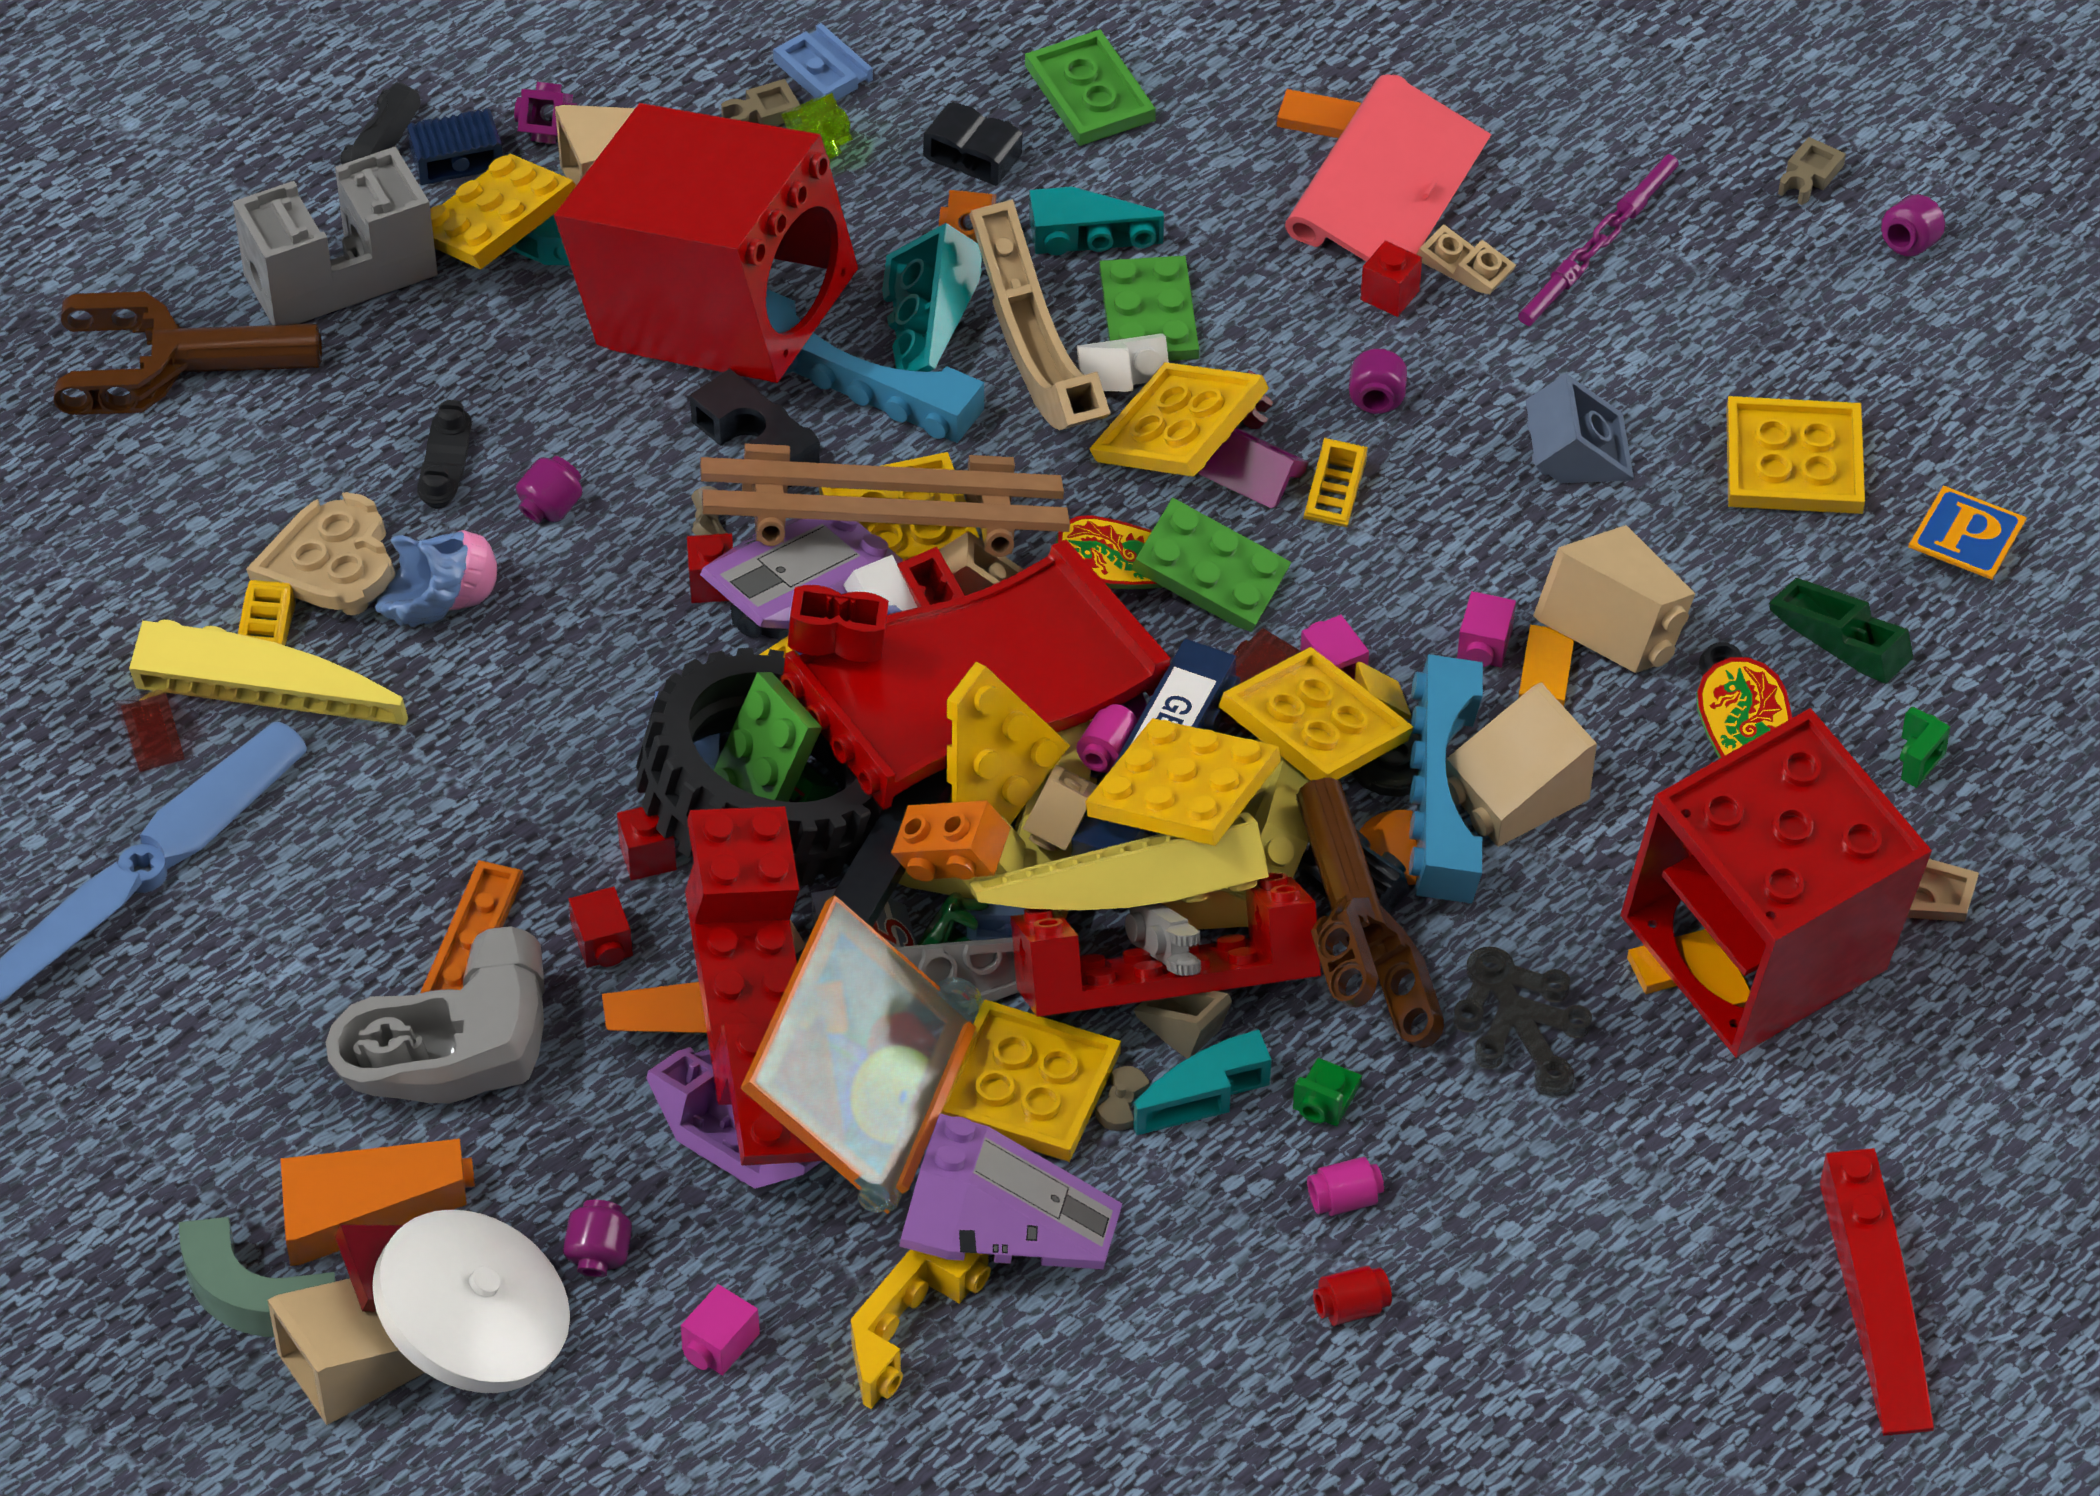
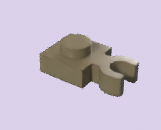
(762, 104)
(1811, 166)

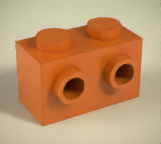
(950, 840)

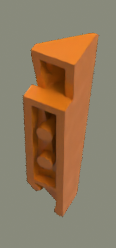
(656, 1009)

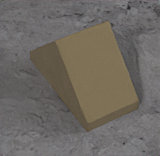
(1186, 1020)

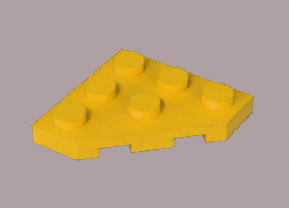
(997, 744)

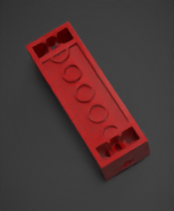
(1059, 980)

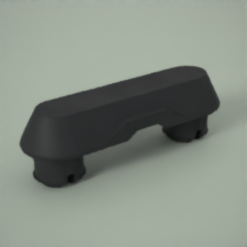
(384, 131)
(445, 455)

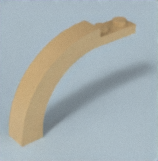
(1054, 382)

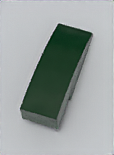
(1844, 628)

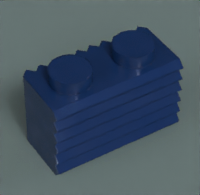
(454, 146)

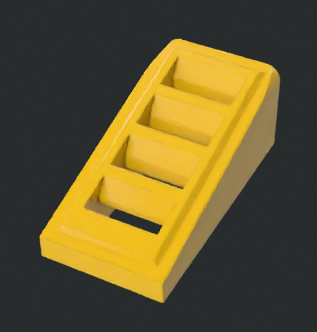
(1343, 455)
(267, 601)

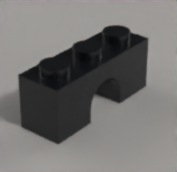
(736, 408)

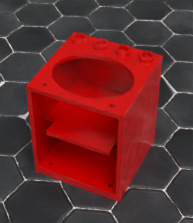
(682, 233)
(1788, 871)

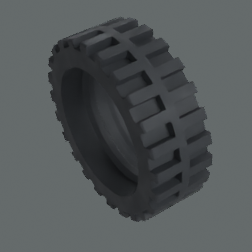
(679, 780)

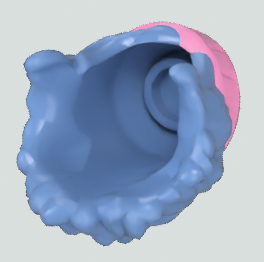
(438, 577)

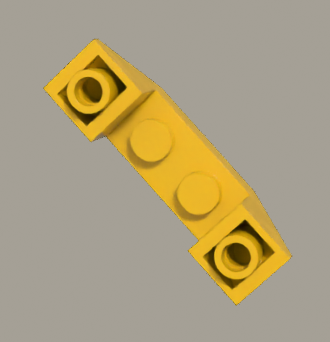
(878, 1318)

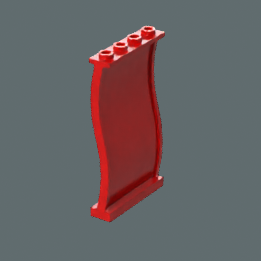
(1043, 632)

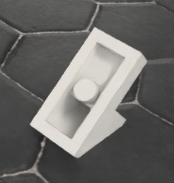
(1124, 360)

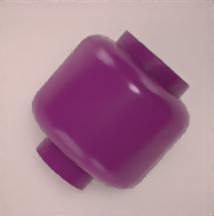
(1913, 225)
(1378, 381)
(549, 489)
(597, 1237)

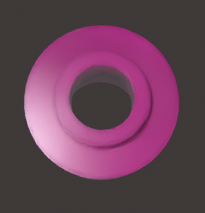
(1106, 737)
(1345, 1186)

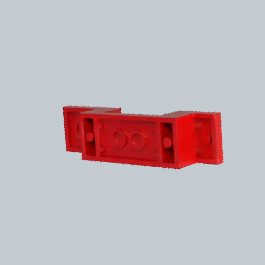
(744, 956)

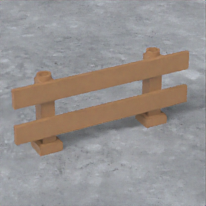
(986, 486)

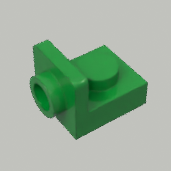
(1925, 745)
(1325, 1092)

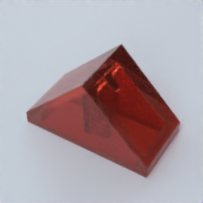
(150, 729)

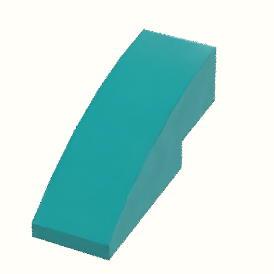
(1204, 1083)

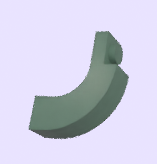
(227, 1287)

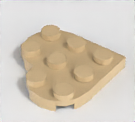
(330, 555)

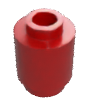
(1352, 1294)

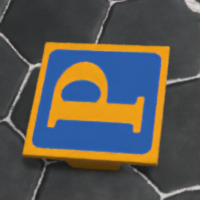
(1967, 532)

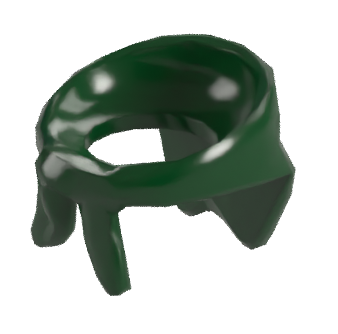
(942, 928)

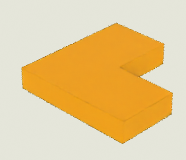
(1705, 962)

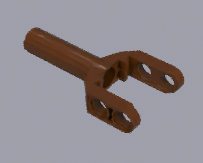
(172, 352)
(1372, 937)

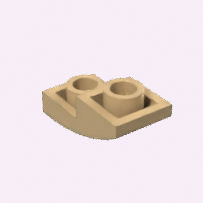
(1475, 267)

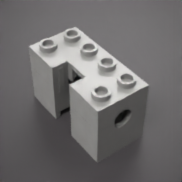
(384, 241)

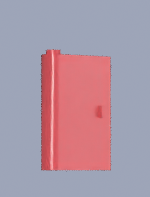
(1388, 172)

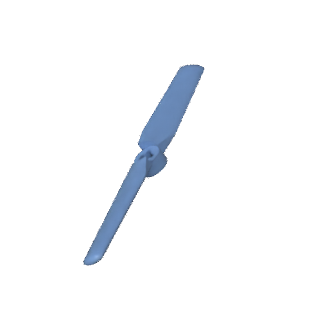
(170, 837)

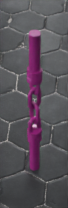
(1569, 271)

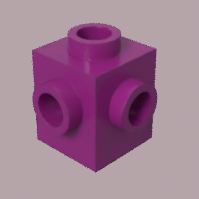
(530, 110)

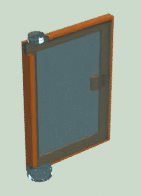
(863, 1054)

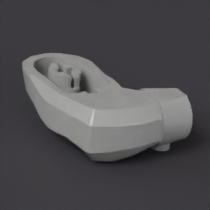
(449, 1040)

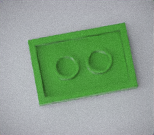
(1090, 87)
(1150, 299)
(1211, 565)
(768, 741)

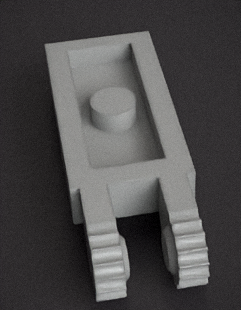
(1164, 936)

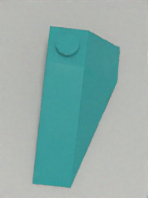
(929, 293)

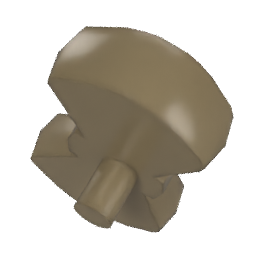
(705, 523)
(1126, 1085)

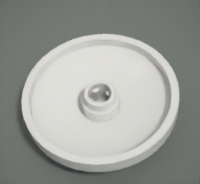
(471, 1301)

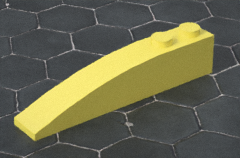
(255, 672)
(1135, 873)

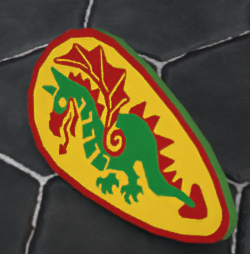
(1109, 549)
(1740, 702)

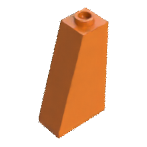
(368, 1189)

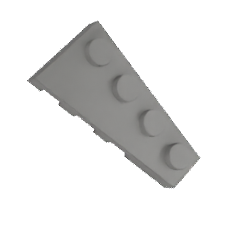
(984, 963)

